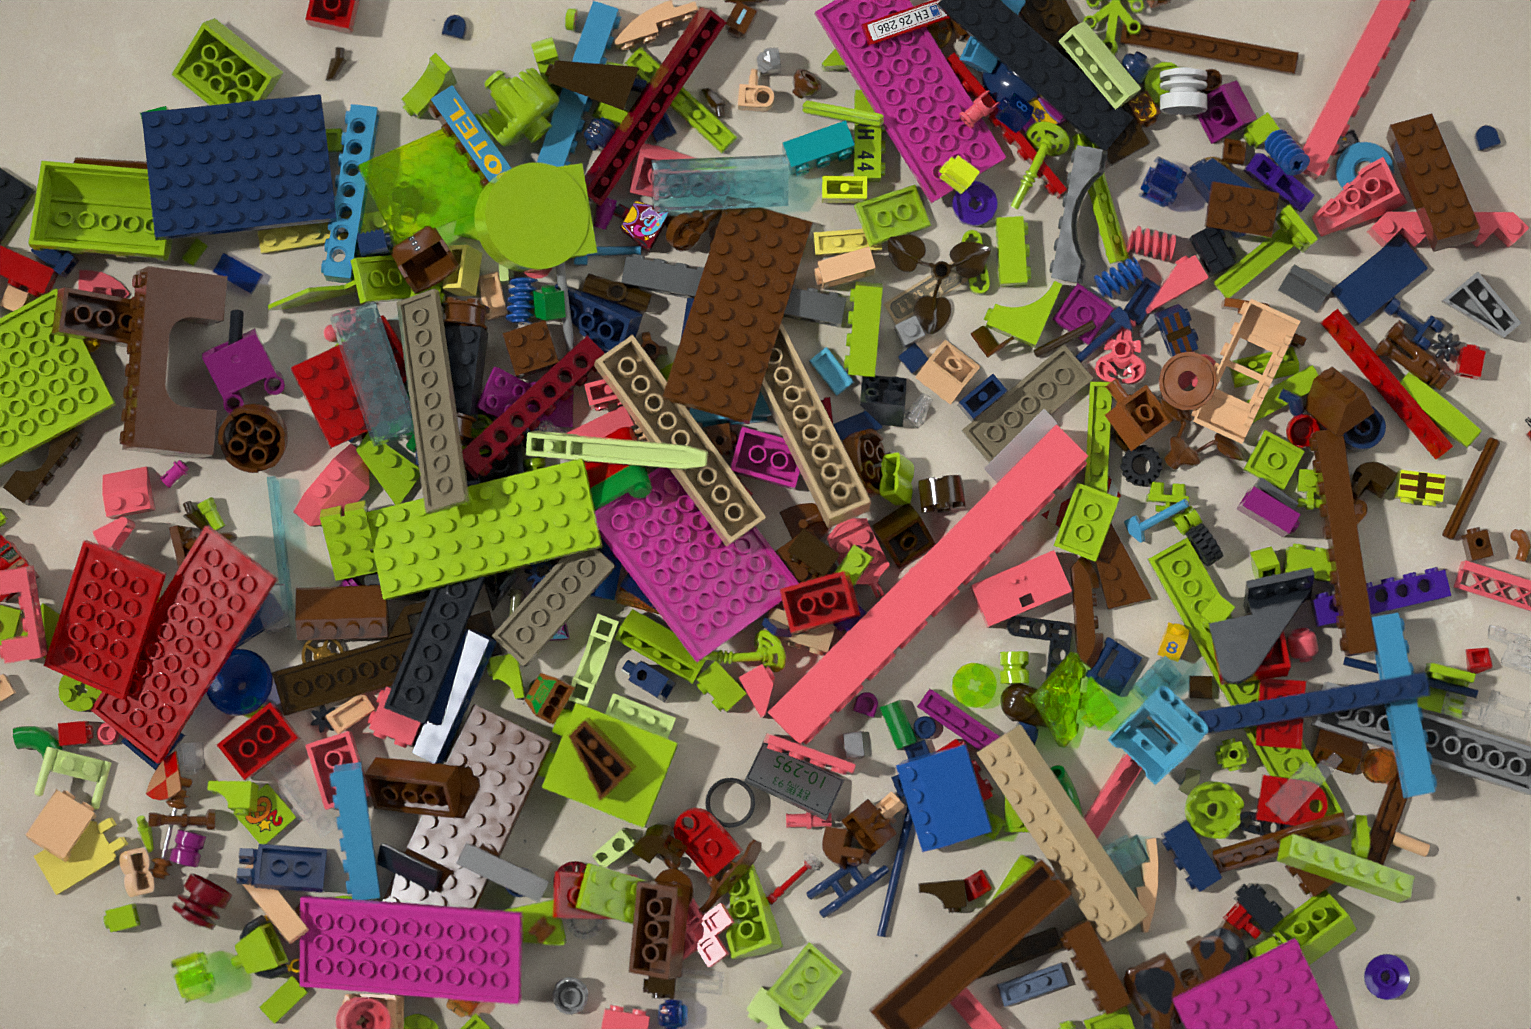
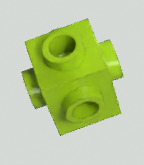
(1223, 758)

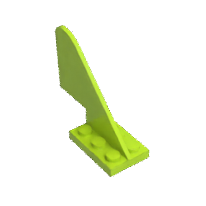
(375, 281)

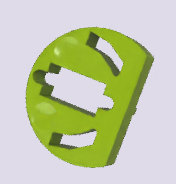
(1360, 836)

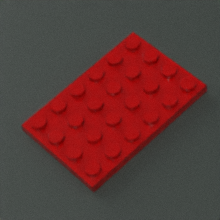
(104, 619)

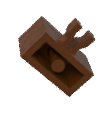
(869, 826)

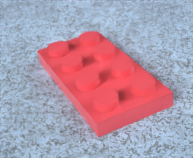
(817, 758)

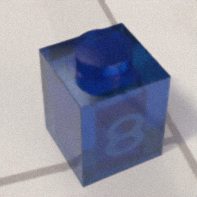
(1014, 112)

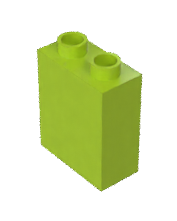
(636, 793)

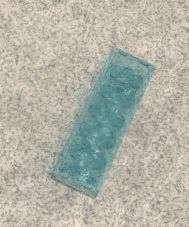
(719, 183)
(373, 373)

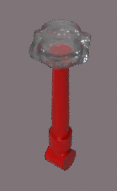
(811, 862)

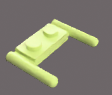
(75, 766)

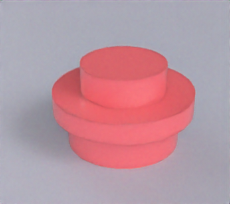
(107, 734)

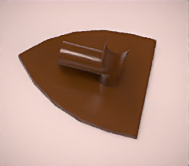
(803, 517)

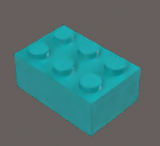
(818, 148)

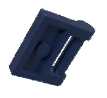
(1120, 669)

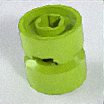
(1014, 667)

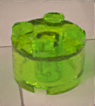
(193, 976)

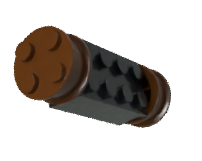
(466, 349)

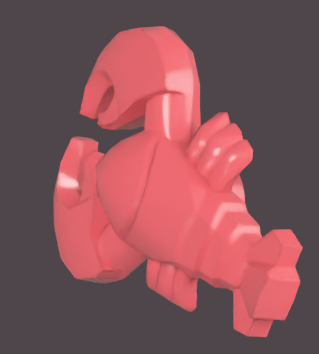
(1122, 355)

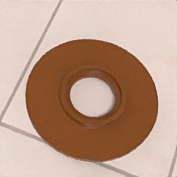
(1205, 386)

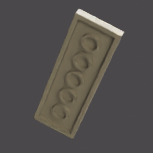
(1042, 389)
(552, 603)

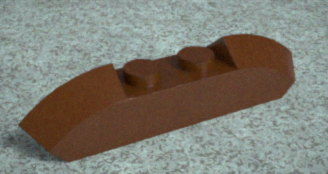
(1087, 641)

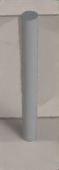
(567, 323)

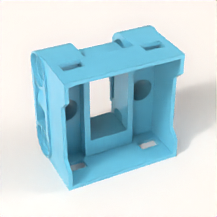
(1149, 744)

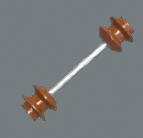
(161, 864)

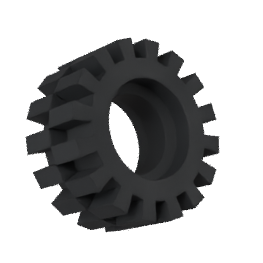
(1134, 477)
(1204, 544)

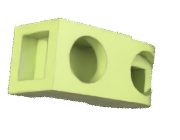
(614, 848)

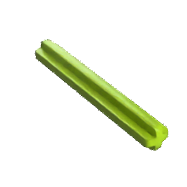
(843, 113)

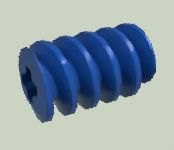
(1286, 152)
(1119, 277)
(520, 300)

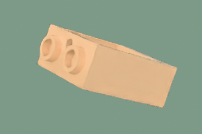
(845, 268)

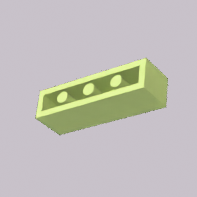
(1099, 65)

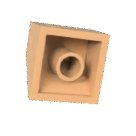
(947, 372)

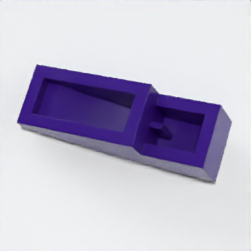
(1276, 180)

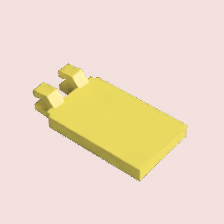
(87, 857)

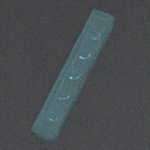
(279, 537)

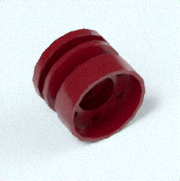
(201, 902)

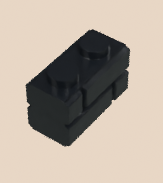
(1213, 250)

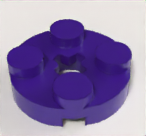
(985, 211)

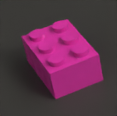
(765, 459)

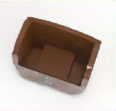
(424, 259)

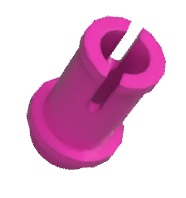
(174, 473)

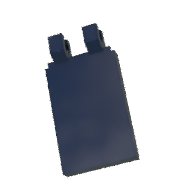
(283, 868)

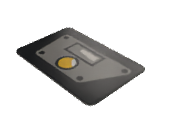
(1346, 141)

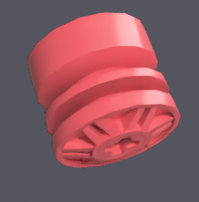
(373, 1012)

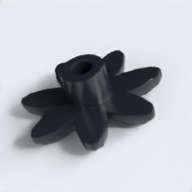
(1450, 347)
(319, 718)

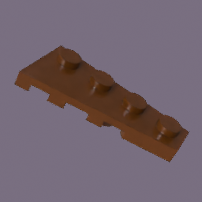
(1118, 574)

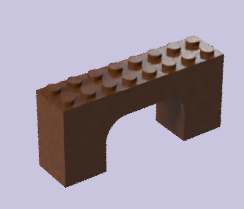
(150, 416)

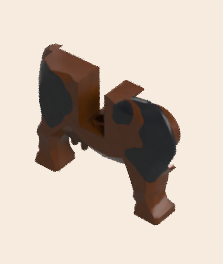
(1156, 982)

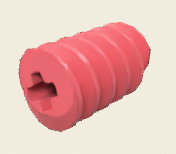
(1152, 243)

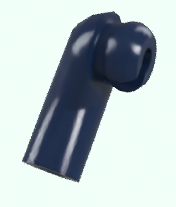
(1294, 401)

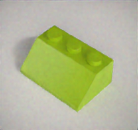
(1316, 926)

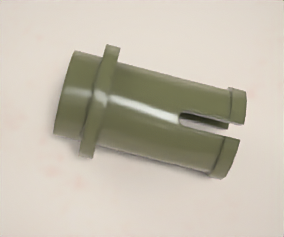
(516, 599)

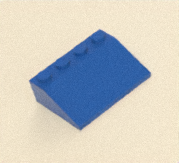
(943, 797)

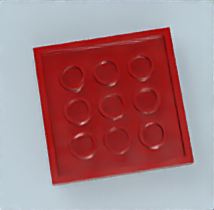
(331, 396)

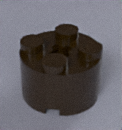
(941, 494)

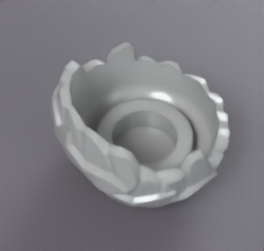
(570, 995)

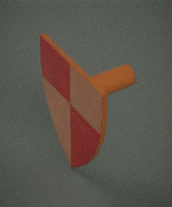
(167, 780)

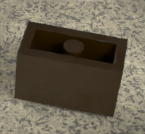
(813, 554)

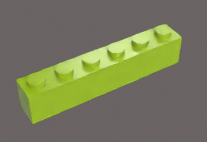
(1345, 868)

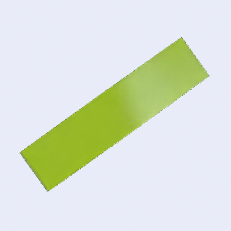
(1441, 411)

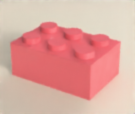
(330, 752)

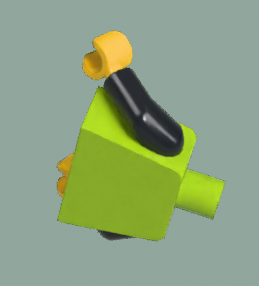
(261, 951)

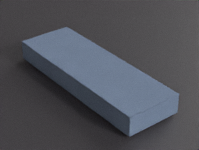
(1032, 984)

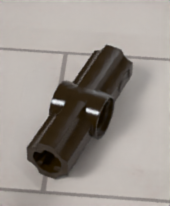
(631, 297)

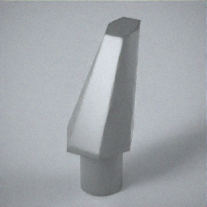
(1149, 324)

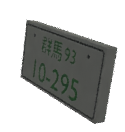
(794, 781)

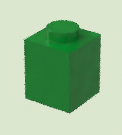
(549, 303)

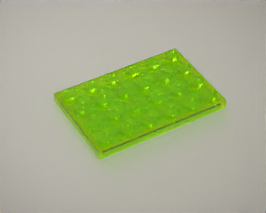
(422, 185)

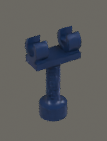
(1393, 307)

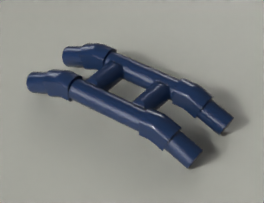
(844, 897)

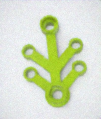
(1114, 10)

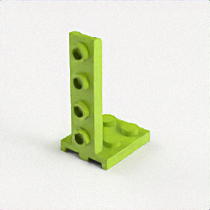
(1291, 233)

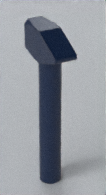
(1122, 321)

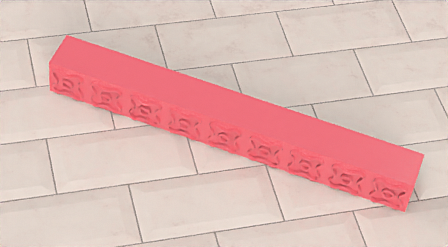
(929, 585)

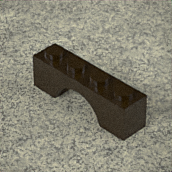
(27, 485)

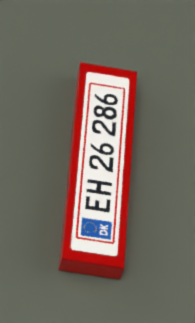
(903, 22)

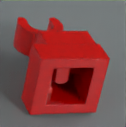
(1240, 919)

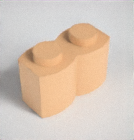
(135, 866)

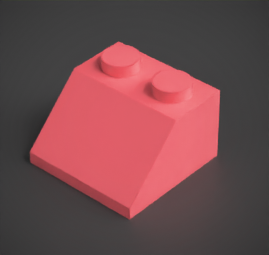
(127, 493)
(758, 687)

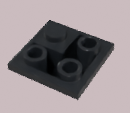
(884, 399)

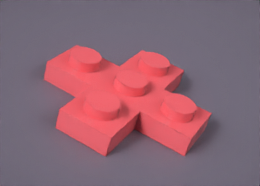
(703, 932)

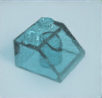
(1159, 674)

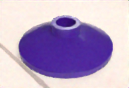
(1398, 976)

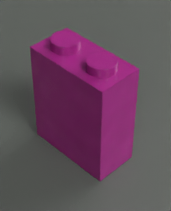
(1269, 512)

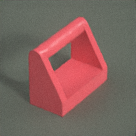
(114, 533)

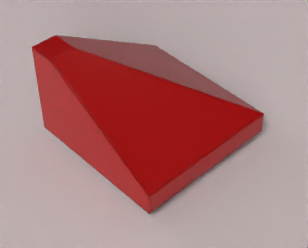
(1478, 660)
(976, 885)

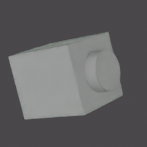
(909, 332)

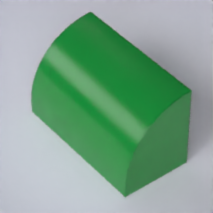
(898, 724)

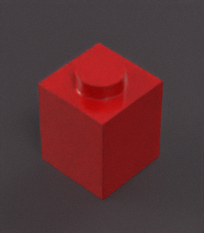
(1470, 362)
(75, 733)

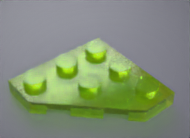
(1061, 699)

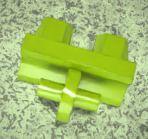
(1156, 495)

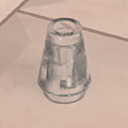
(917, 412)

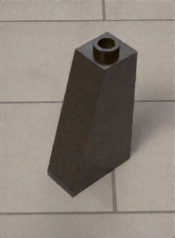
(597, 81)

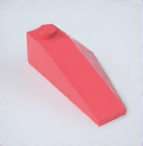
(642, 168)
(1363, 199)

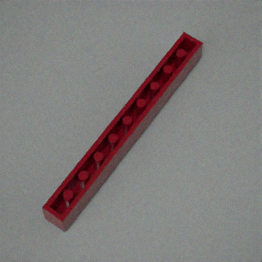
(652, 104)

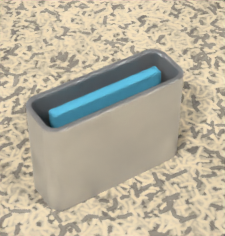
(853, 744)

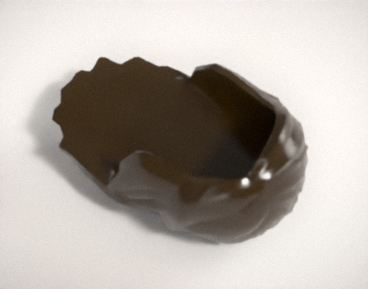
(1019, 706)

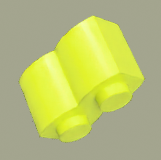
(958, 173)

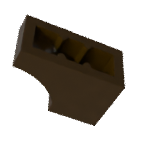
(949, 892)

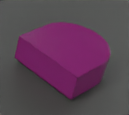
(866, 704)

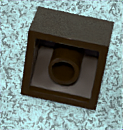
(904, 535)

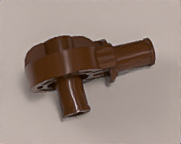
(690, 233)

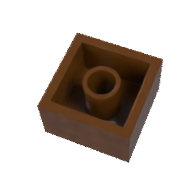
(531, 349)

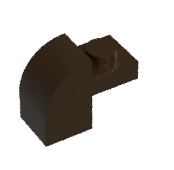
(1373, 477)
(658, 840)

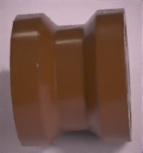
(542, 929)

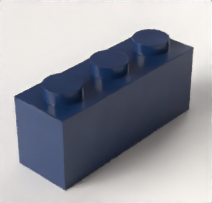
(1190, 856)

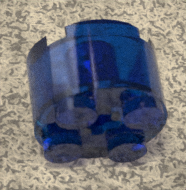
(1162, 182)

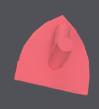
(101, 283)

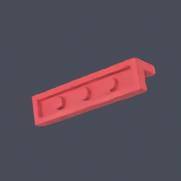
(1497, 577)
(1111, 794)
(973, 1011)

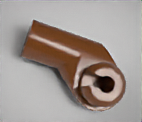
(1523, 542)

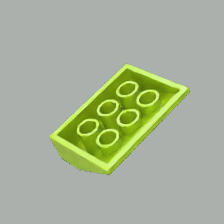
(225, 67)

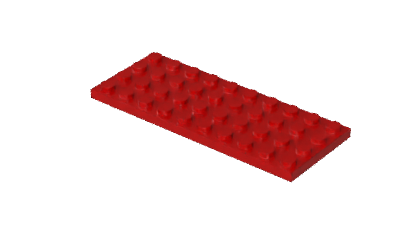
(187, 642)

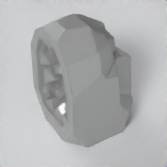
(769, 61)

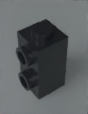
(1263, 911)

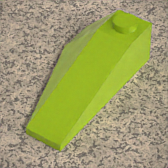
(754, 925)

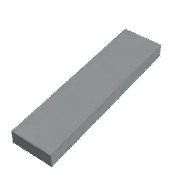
(502, 872)

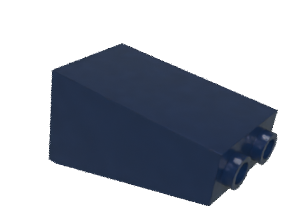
(1207, 171)

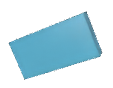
(831, 371)

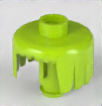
(522, 107)

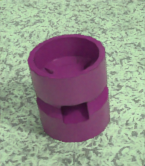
(187, 848)

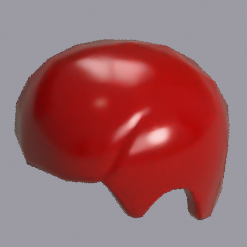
(1300, 430)

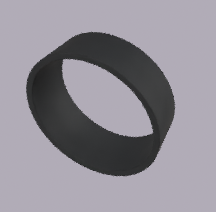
(734, 780)

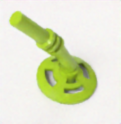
(1044, 148)
(763, 653)

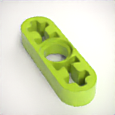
(983, 277)

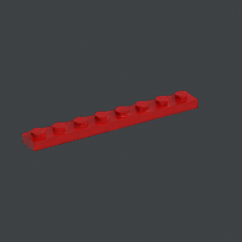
(1025, 150)
(1386, 384)

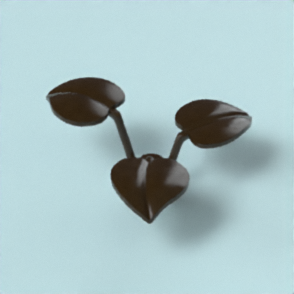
(968, 259)

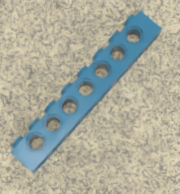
(357, 116)

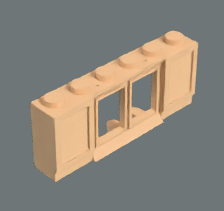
(1267, 330)

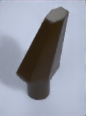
(336, 64)
(715, 102)
(194, 516)

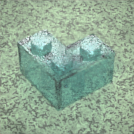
(1126, 853)

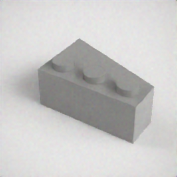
(1482, 305)

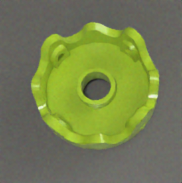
(1228, 809)

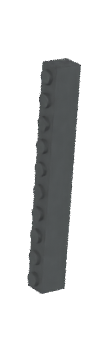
(683, 282)

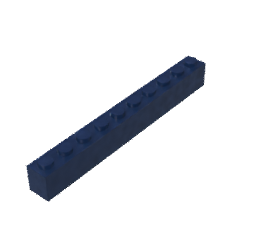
(1316, 703)

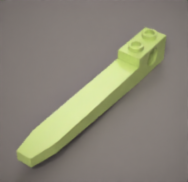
(613, 450)

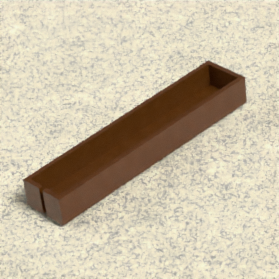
(972, 949)

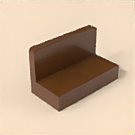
(1346, 748)

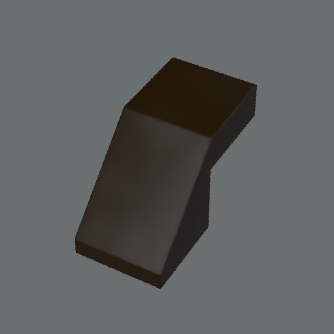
(402, 624)

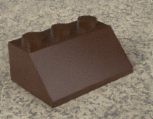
(1337, 402)

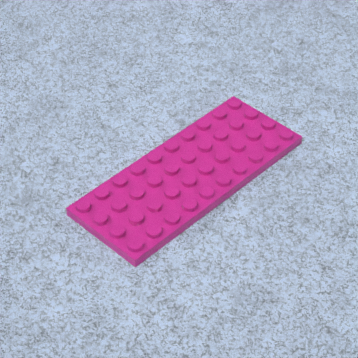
(912, 90)
(411, 949)

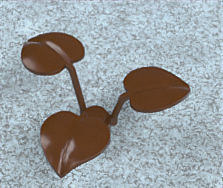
(1181, 452)

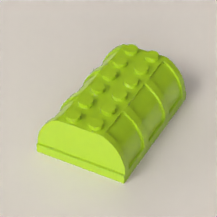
(95, 211)

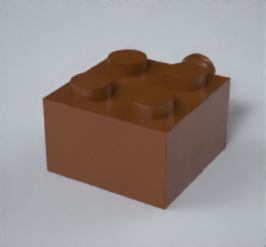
(1136, 415)

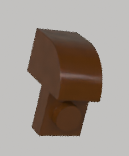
(838, 848)

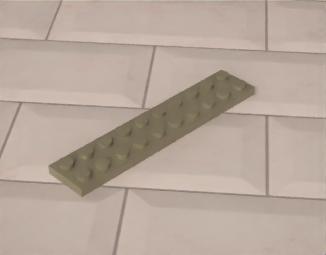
(432, 402)

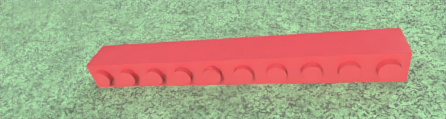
(1353, 84)

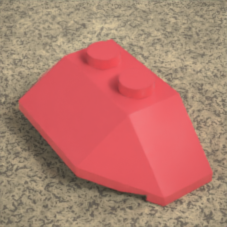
(339, 484)

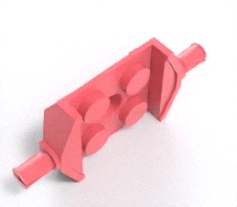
(859, 533)

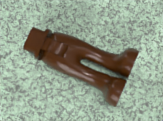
(1421, 366)

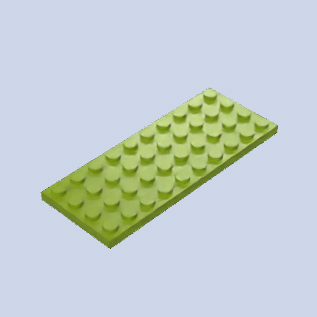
(498, 530)

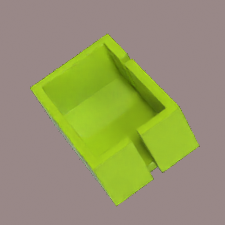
(349, 540)

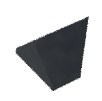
(498, 585)

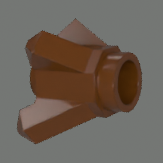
(651, 348)

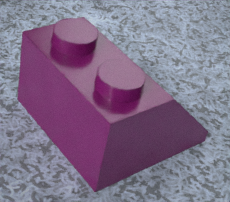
(1226, 112)

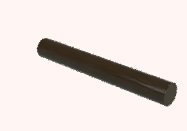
(1065, 338)

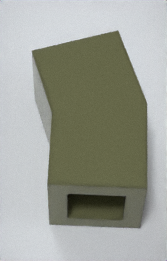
(1190, 780)

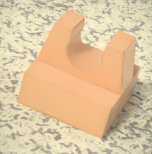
(890, 806)

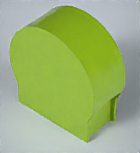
(535, 217)

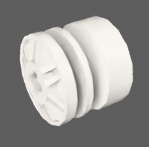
(1183, 93)

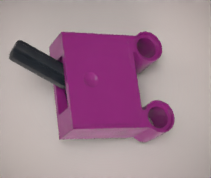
(240, 363)

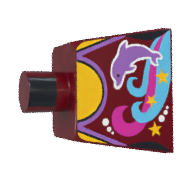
(641, 223)

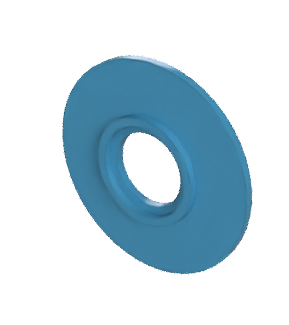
(1353, 155)

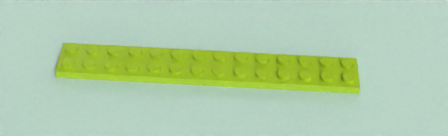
(1190, 591)

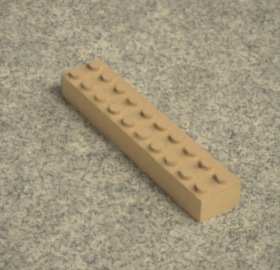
(811, 436)
(711, 487)
(1062, 834)

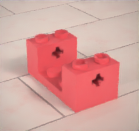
(33, 644)

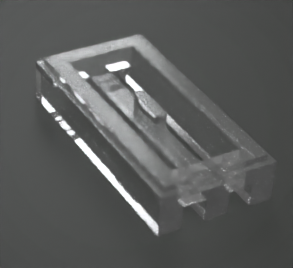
(1482, 713)
(701, 981)

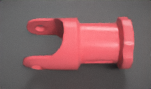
(976, 111)

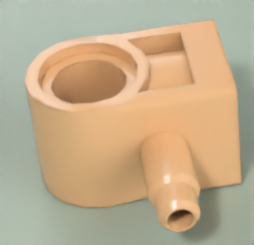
(748, 95)

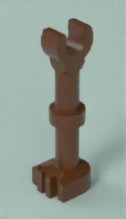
(157, 819)

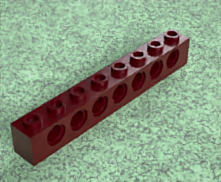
(476, 464)

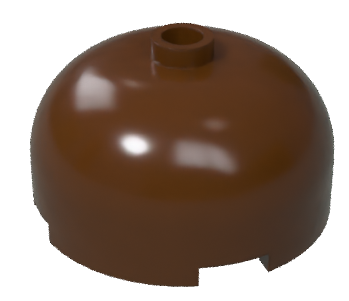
(258, 448)
(865, 451)

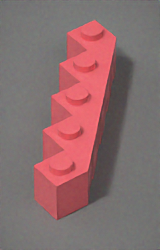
(1504, 225)

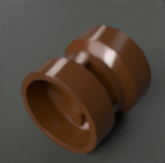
(1213, 81)

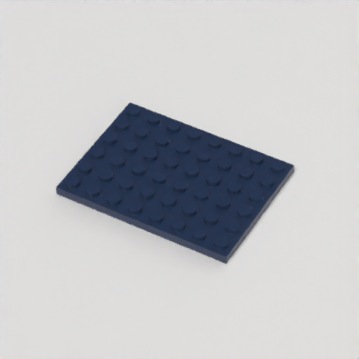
(238, 167)

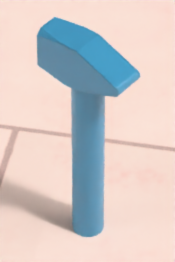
(609, 250)
(1136, 527)

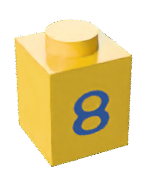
(1173, 641)

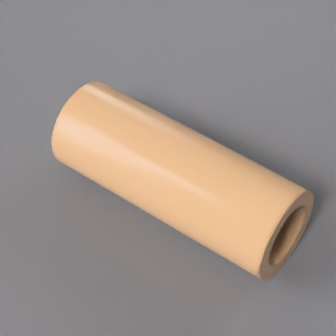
(1410, 844)

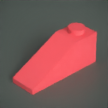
(1181, 279)

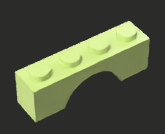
(593, 659)
(767, 1010)

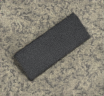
(409, 867)

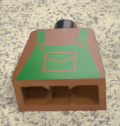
(548, 697)

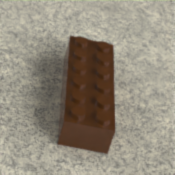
(1433, 182)

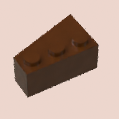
(601, 757)

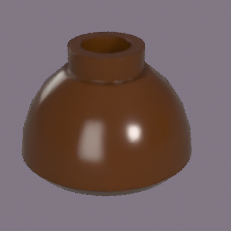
(805, 84)

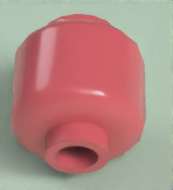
(1302, 644)

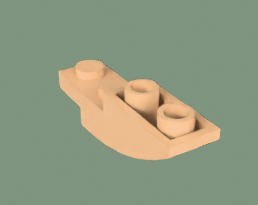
(646, 25)

